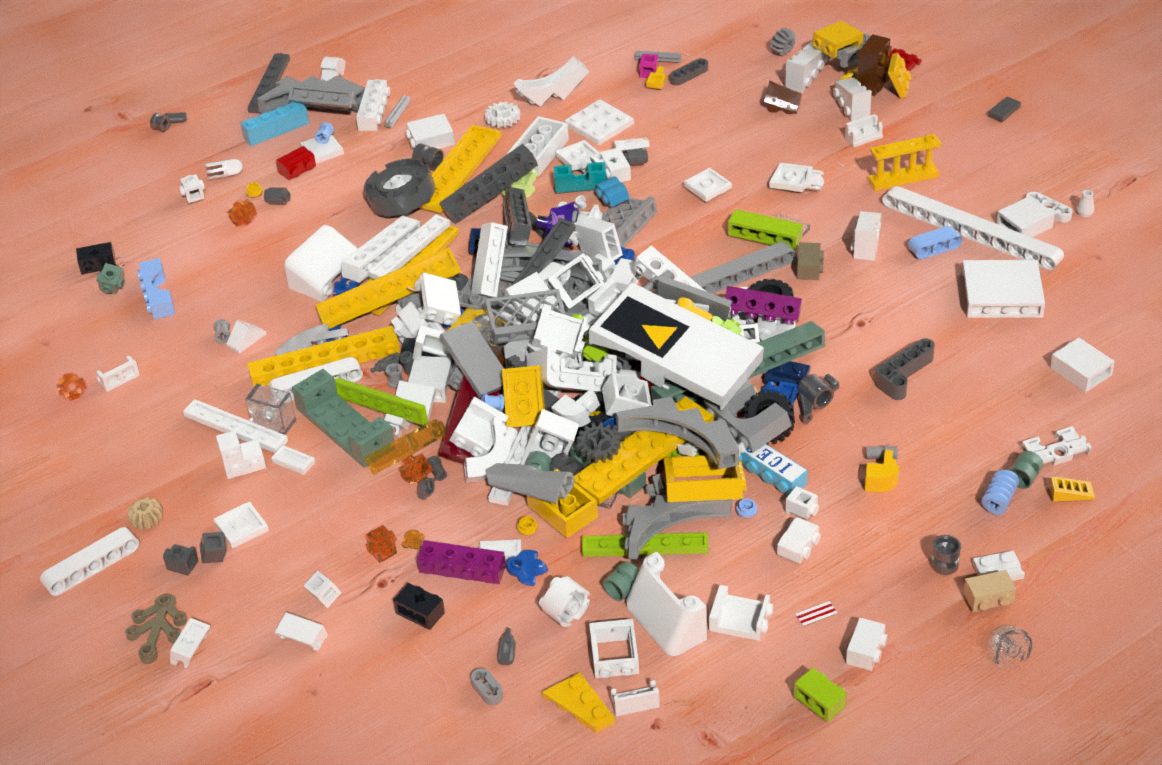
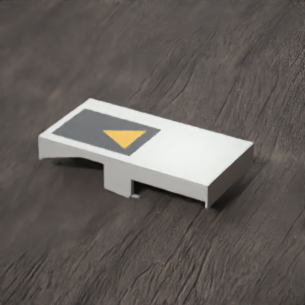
(677, 345)

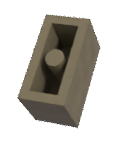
(809, 261)

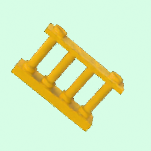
(906, 175)

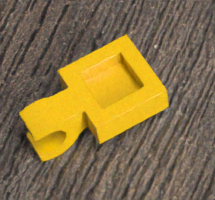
(657, 79)

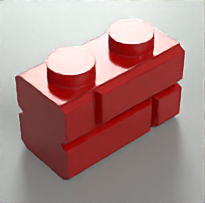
(295, 163)

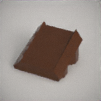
(782, 99)

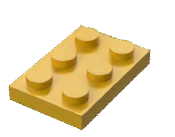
(523, 395)

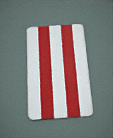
(816, 613)

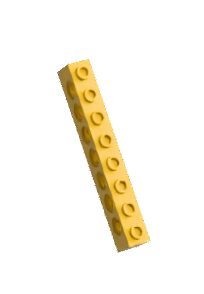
(362, 346)

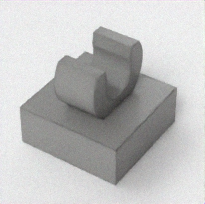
(657, 488)

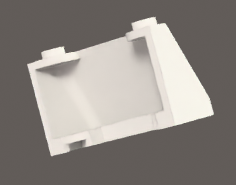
(317, 263)
(555, 374)
(669, 621)

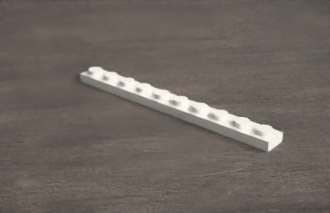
(517, 455)

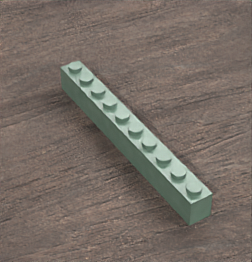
(776, 352)

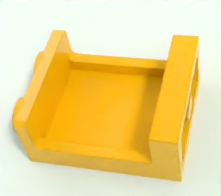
(835, 37)

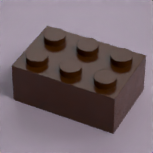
(874, 63)

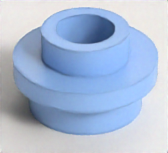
(747, 508)

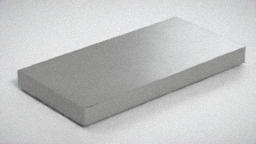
(674, 290)
(474, 358)

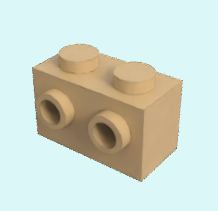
(989, 590)

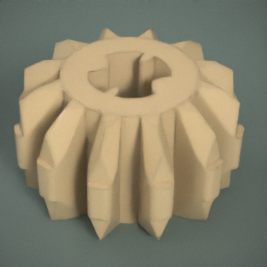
(145, 513)

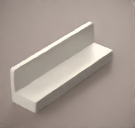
(489, 259)

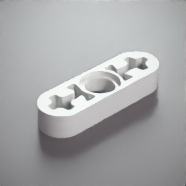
(1062, 212)

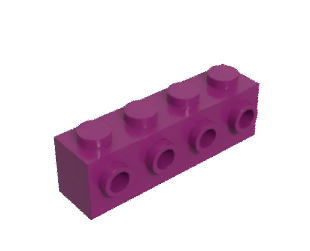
(764, 304)
(461, 562)

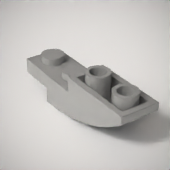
(305, 339)

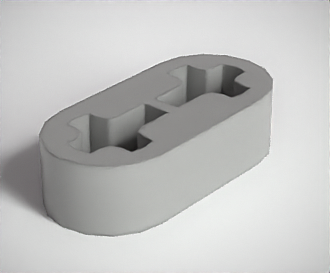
(483, 688)

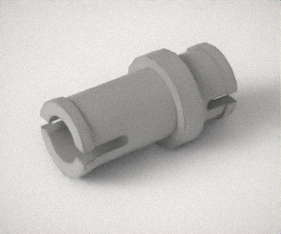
(879, 452)

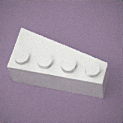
(804, 68)

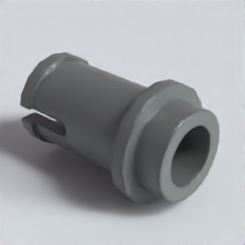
(407, 361)
(439, 472)

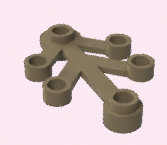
(163, 605)

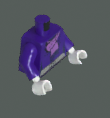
(568, 212)

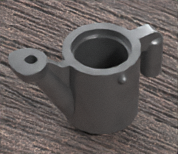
(816, 393)

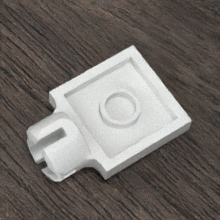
(578, 155)
(796, 178)

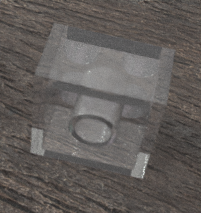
(271, 408)

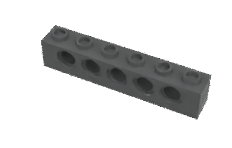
(488, 183)
(517, 216)

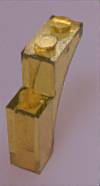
(405, 446)

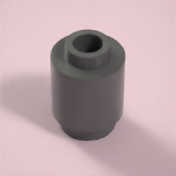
(636, 156)
(277, 195)

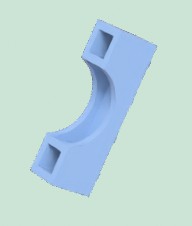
(158, 300)

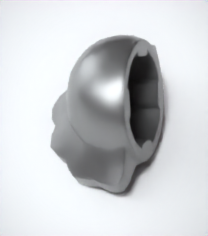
(426, 488)

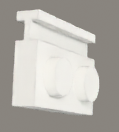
(631, 143)
(999, 562)

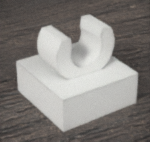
(398, 423)

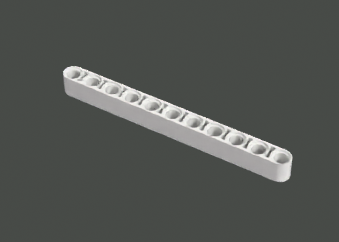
(973, 227)

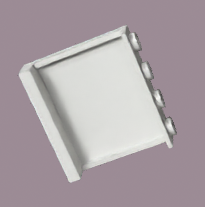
(1003, 289)

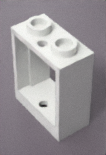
(595, 276)
(622, 630)

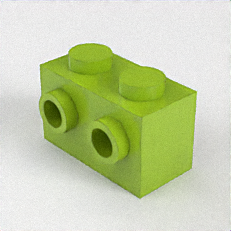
(593, 351)
(820, 694)

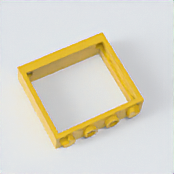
(701, 489)

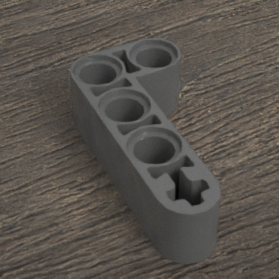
(893, 373)

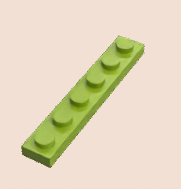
(381, 401)
(662, 543)

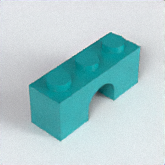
(567, 181)

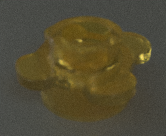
(413, 539)

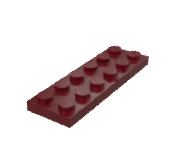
(464, 398)

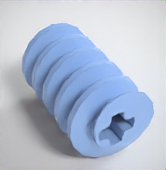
(1000, 491)

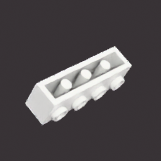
(373, 105)

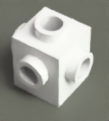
(192, 188)

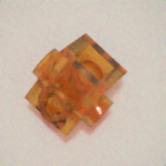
(242, 212)
(67, 379)
(415, 468)
(381, 543)

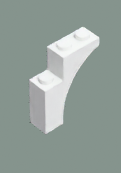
(556, 84)

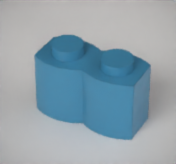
(612, 191)

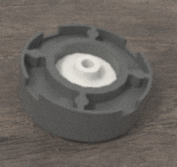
(400, 187)

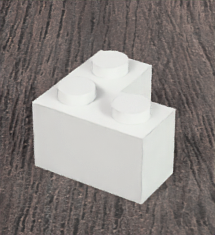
(239, 458)

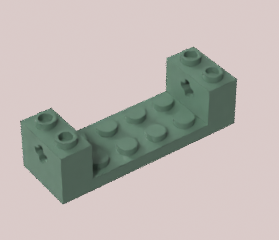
(319, 403)

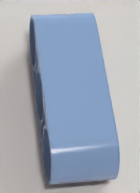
(935, 242)

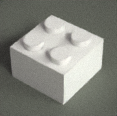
(624, 393)
(552, 434)

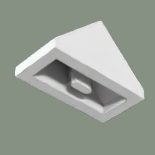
(244, 335)

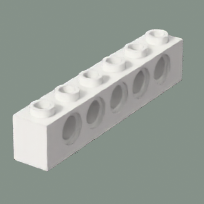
(372, 252)
(653, 263)

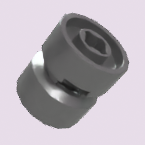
(428, 155)
(566, 464)
(945, 554)

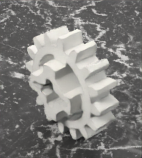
(502, 114)

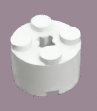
(565, 600)

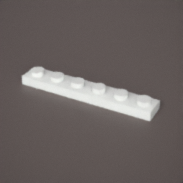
(410, 247)
(228, 422)

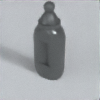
(177, 117)
(384, 362)
(506, 648)

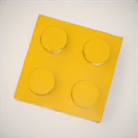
(899, 75)

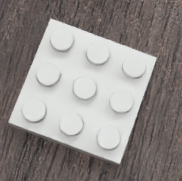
(599, 122)

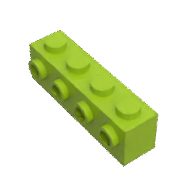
(764, 229)

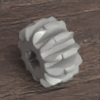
(783, 41)

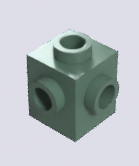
(110, 278)

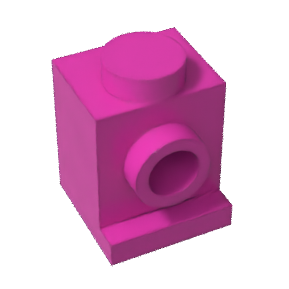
(648, 64)

